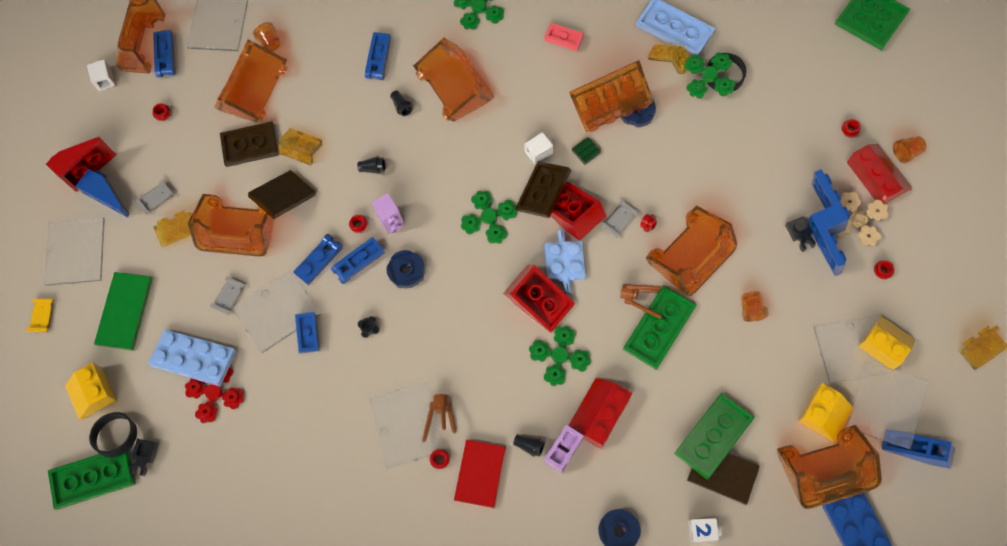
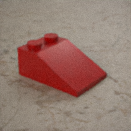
(76, 160)
(577, 211)
(539, 297)

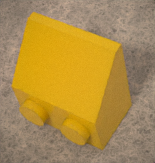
(887, 343)
(89, 390)
(826, 412)

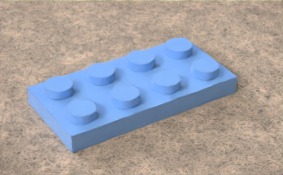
(675, 27)
(192, 357)

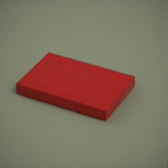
(480, 474)

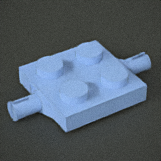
(564, 261)

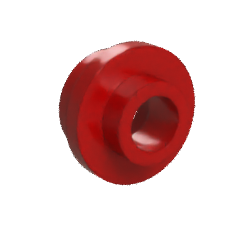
(158, 108)
(852, 123)
(354, 220)
(648, 222)
(888, 266)
(439, 452)

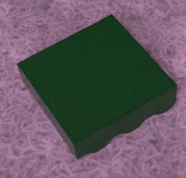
(586, 150)

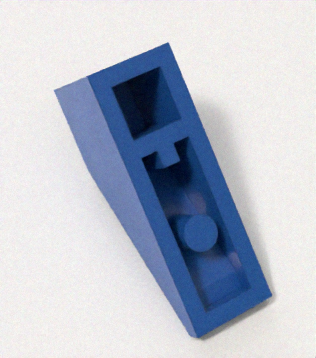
(98, 188)
(925, 450)

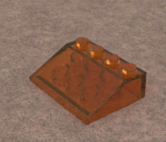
(611, 97)

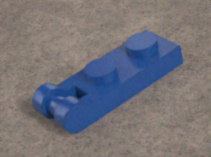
(163, 53)
(377, 55)
(318, 259)
(357, 260)

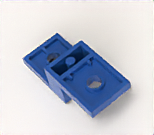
(829, 222)

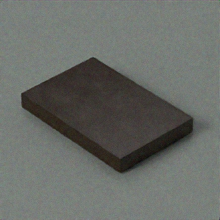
(249, 144)
(543, 189)
(281, 194)
(731, 479)

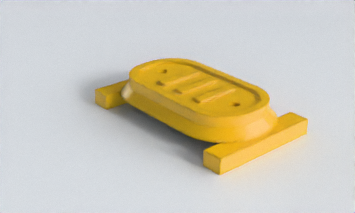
(40, 315)

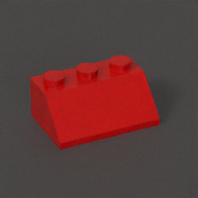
(878, 173)
(600, 411)

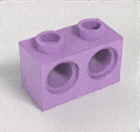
(388, 214)
(563, 449)

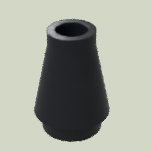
(401, 103)
(372, 165)
(529, 444)

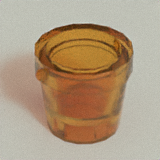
(267, 36)
(909, 148)
(753, 307)

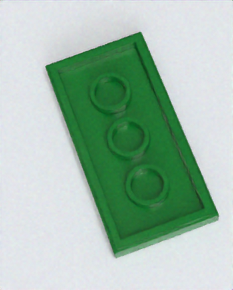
(123, 311)
(656, 336)
(714, 436)
(89, 479)

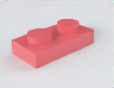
(563, 37)

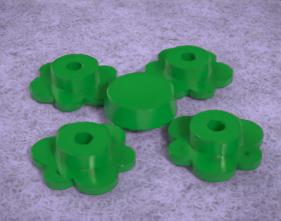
(478, 6)
(709, 74)
(488, 216)
(559, 355)

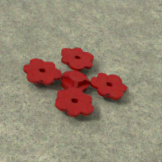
(213, 393)

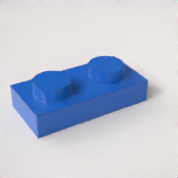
(307, 332)

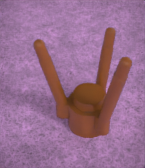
(631, 292)
(440, 405)

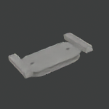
(154, 197)
(619, 219)
(228, 295)

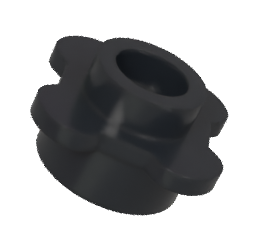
(362, 324)

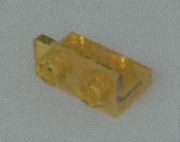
(299, 146)
(173, 230)
(983, 348)

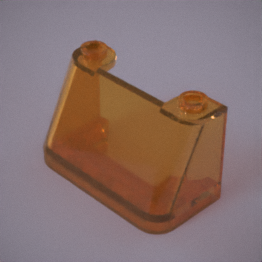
(139, 15)
(453, 79)
(251, 82)
(230, 228)
(695, 252)
(833, 470)

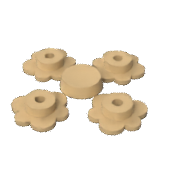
(860, 219)

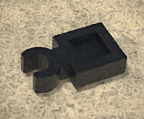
(800, 230)
(143, 452)

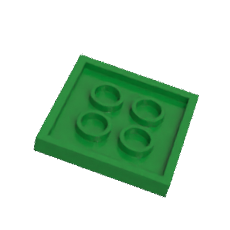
(872, 20)

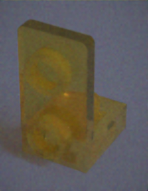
(670, 53)

